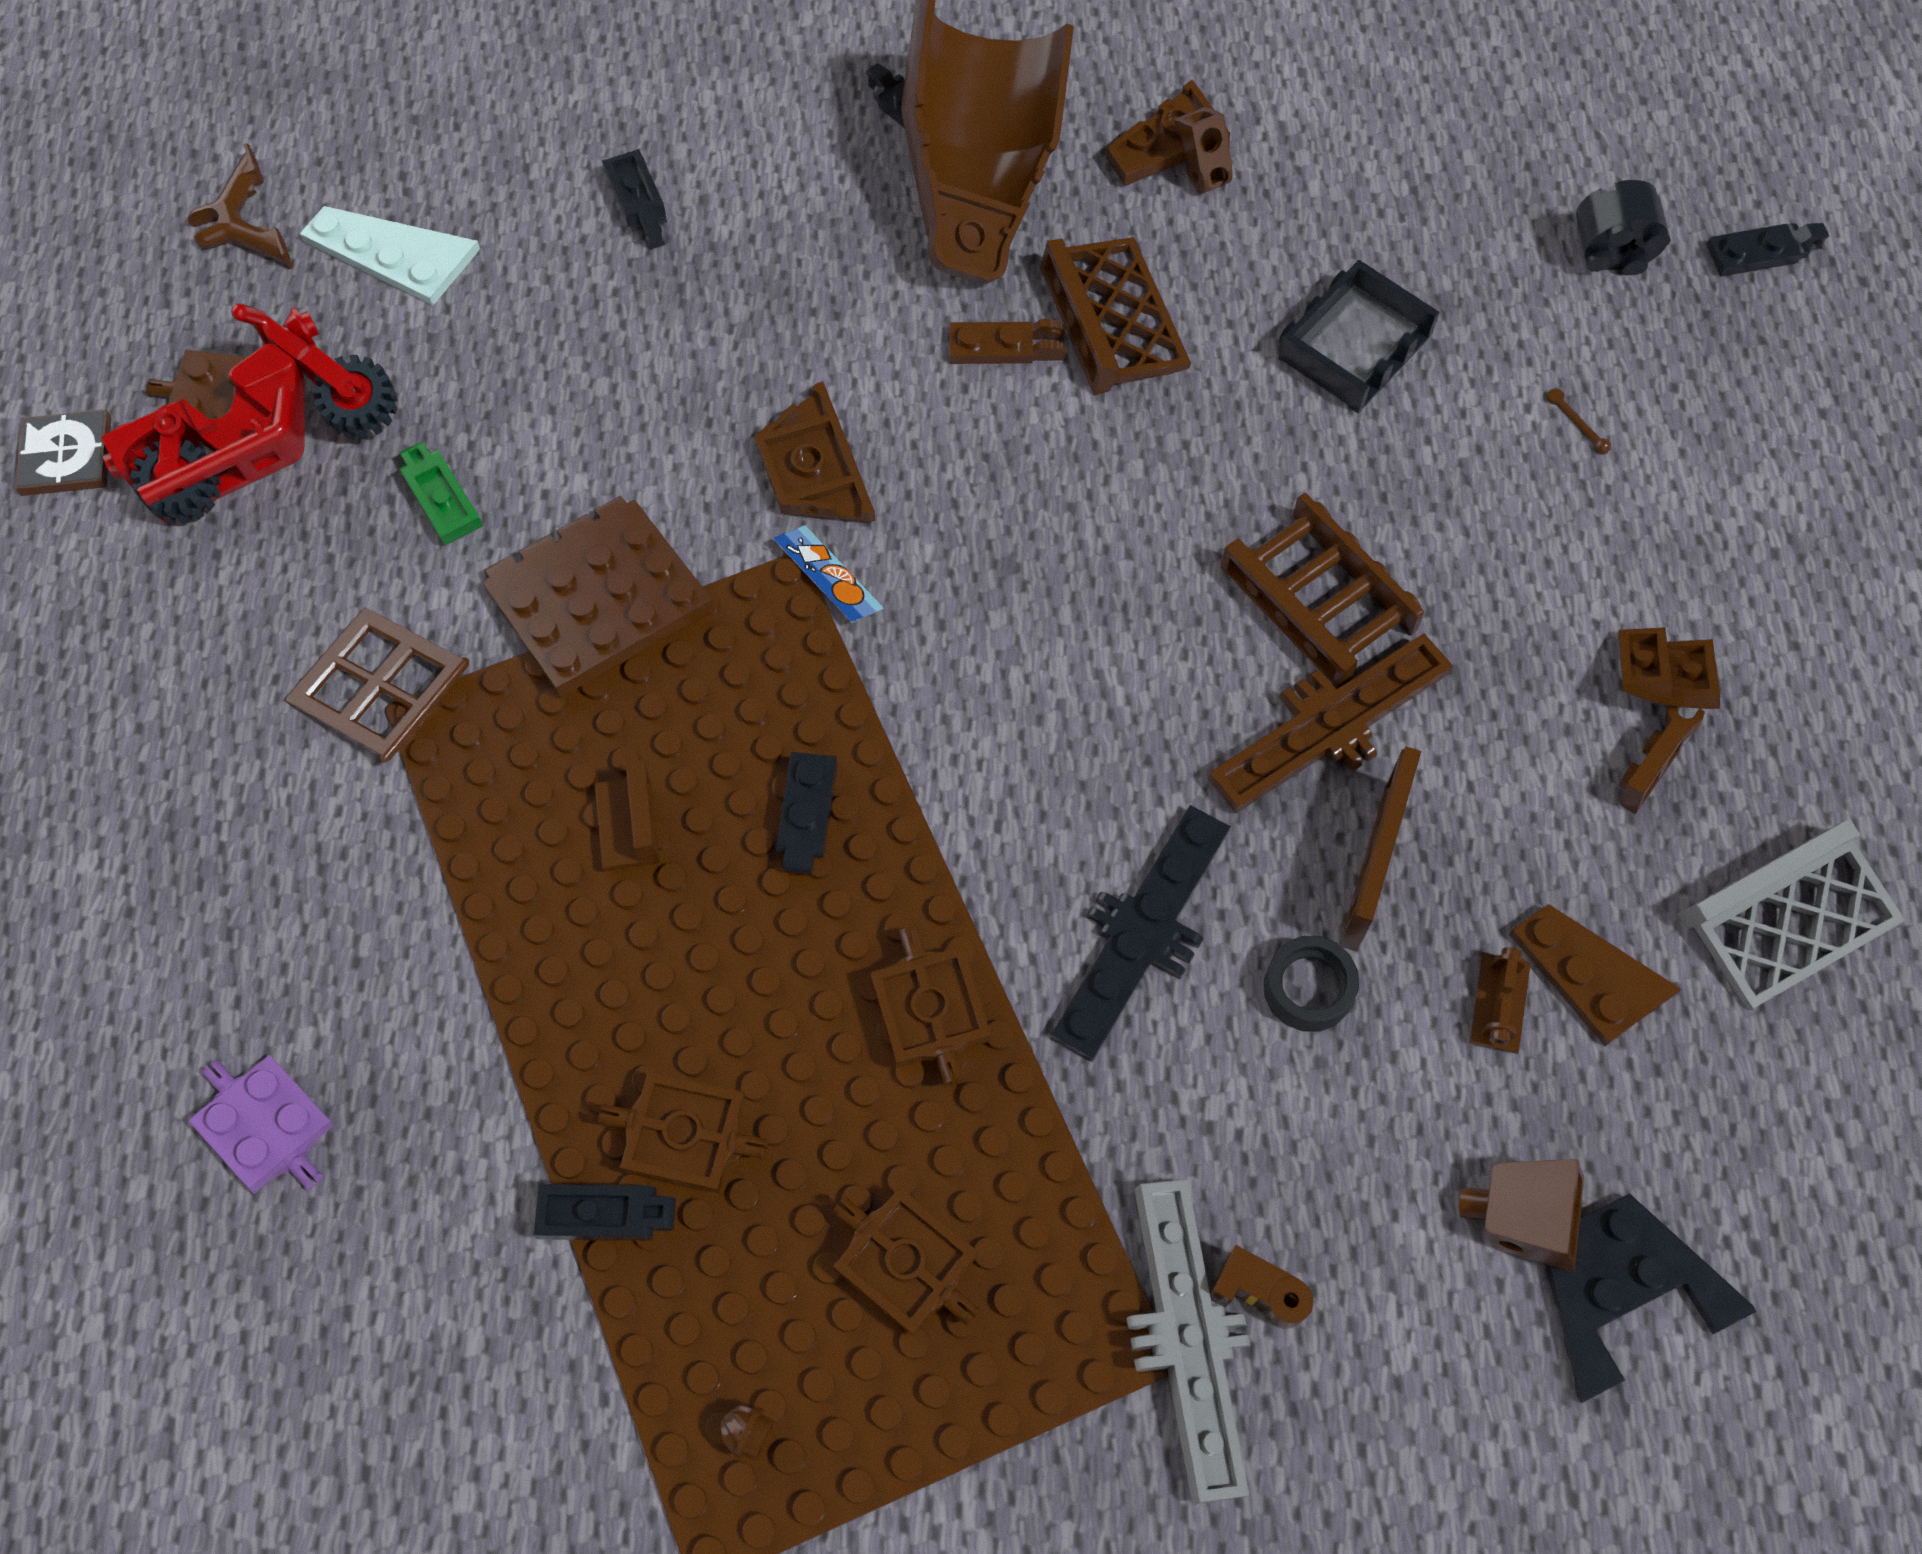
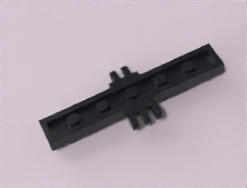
(1141, 933)

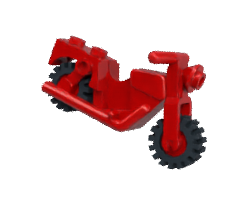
(261, 429)

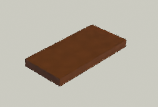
(1380, 849)

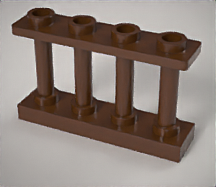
(1307, 626)

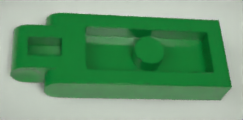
(438, 493)

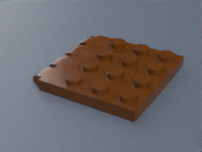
(596, 594)

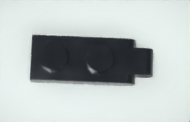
(806, 810)
(602, 1212)

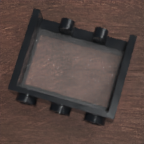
(1357, 334)

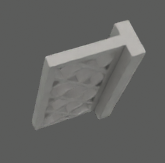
(1783, 874)

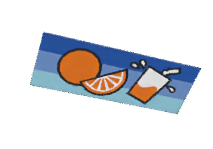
(828, 573)

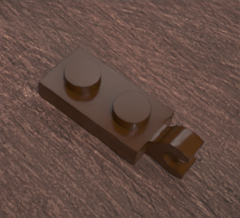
(1660, 752)

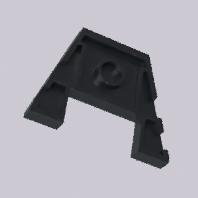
(1620, 1265)

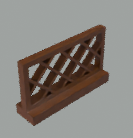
(1080, 312)

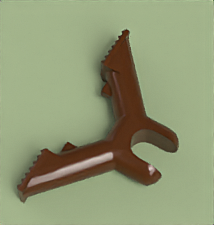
(227, 216)

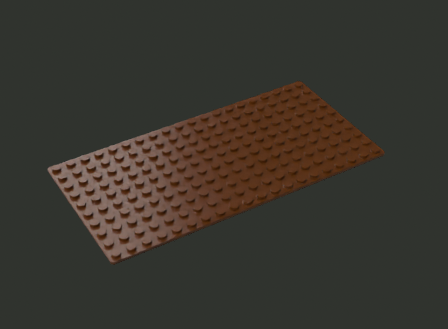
(767, 990)

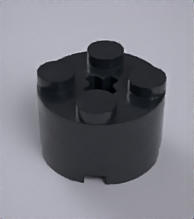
(1622, 227)

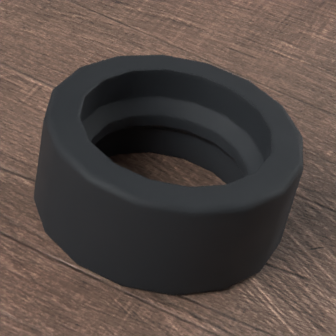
(1323, 950)

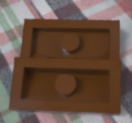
(1669, 671)

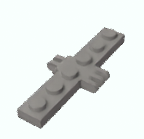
(1190, 1342)

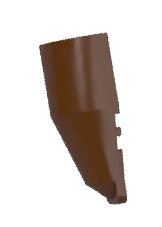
(979, 136)

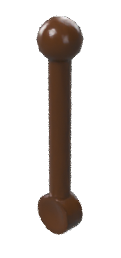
(1601, 445)

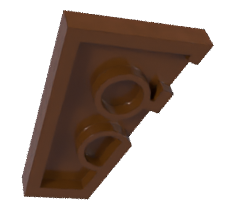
(1591, 974)

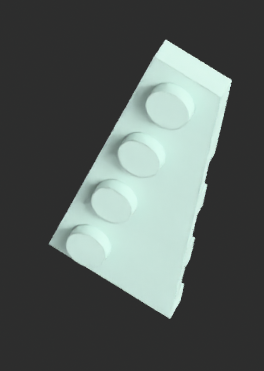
(396, 253)

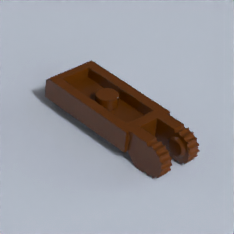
(1006, 342)

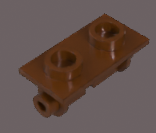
(1500, 1000)

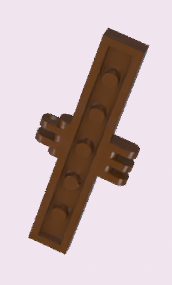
(1329, 722)

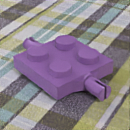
(261, 1124)

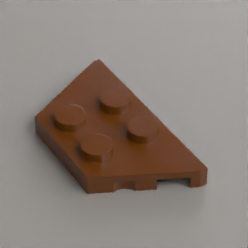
(813, 463)

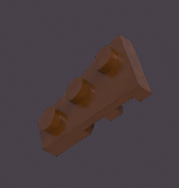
(1154, 143)

